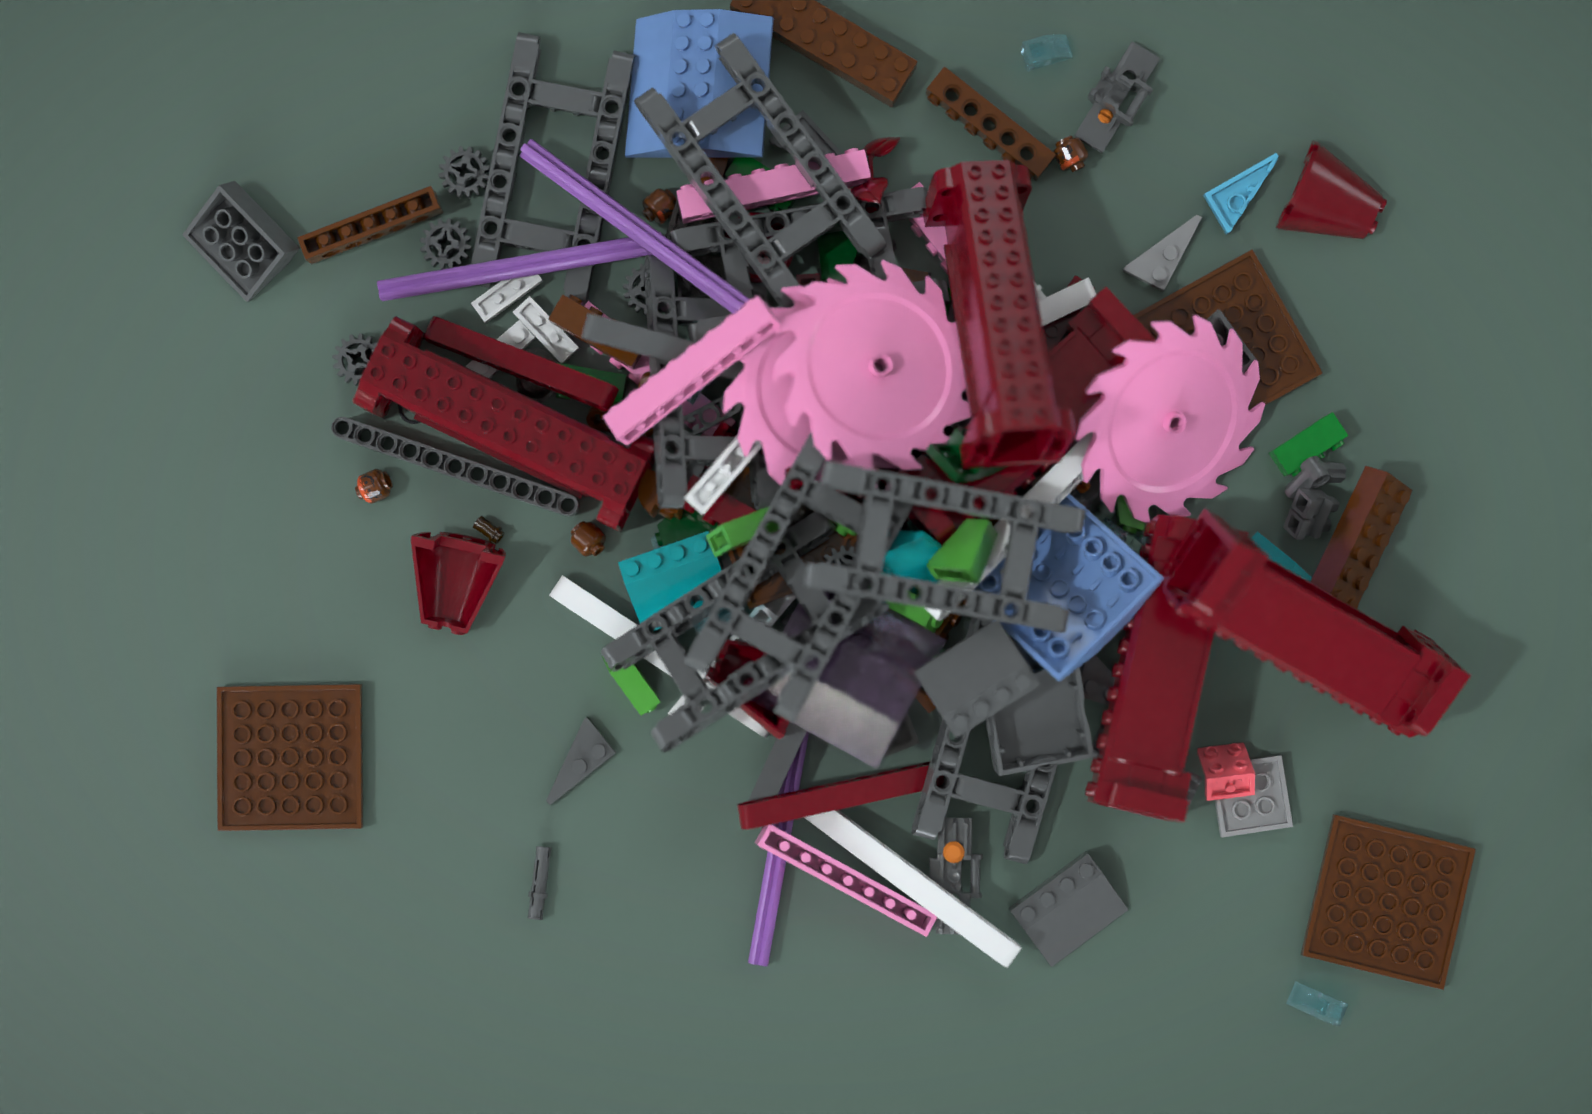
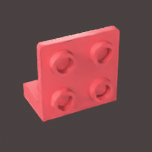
(1227, 771)

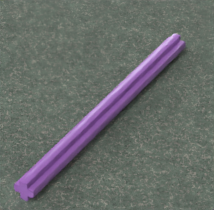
(633, 227)
(509, 268)
(774, 874)

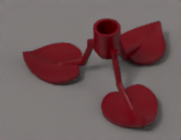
(874, 188)

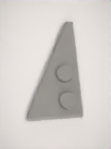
(1161, 260)

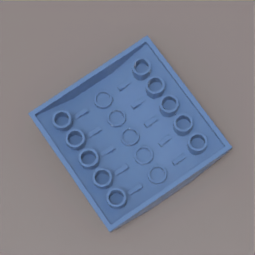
(680, 60)
(1089, 576)

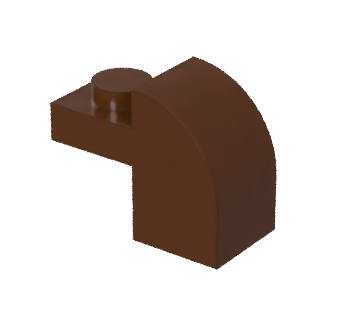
(649, 499)

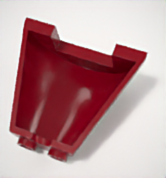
(1331, 199)
(453, 577)
(729, 660)

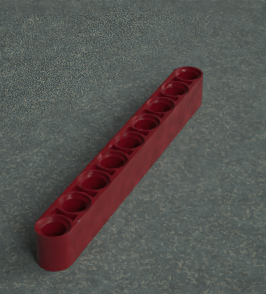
(521, 364)
(834, 796)

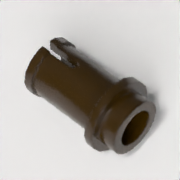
(489, 530)

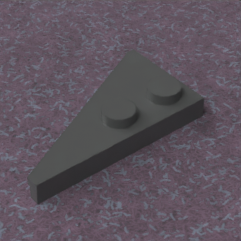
(584, 756)

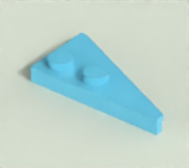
(1234, 195)

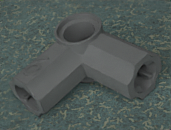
(1315, 474)

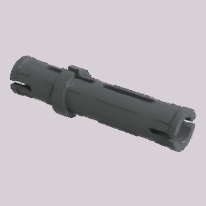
(540, 877)

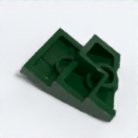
(949, 459)

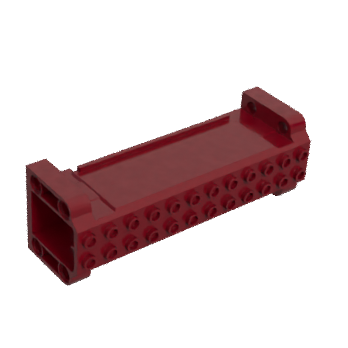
(997, 315)
(1072, 367)
(503, 423)
(1304, 629)
(1152, 697)

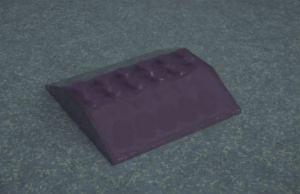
(864, 684)

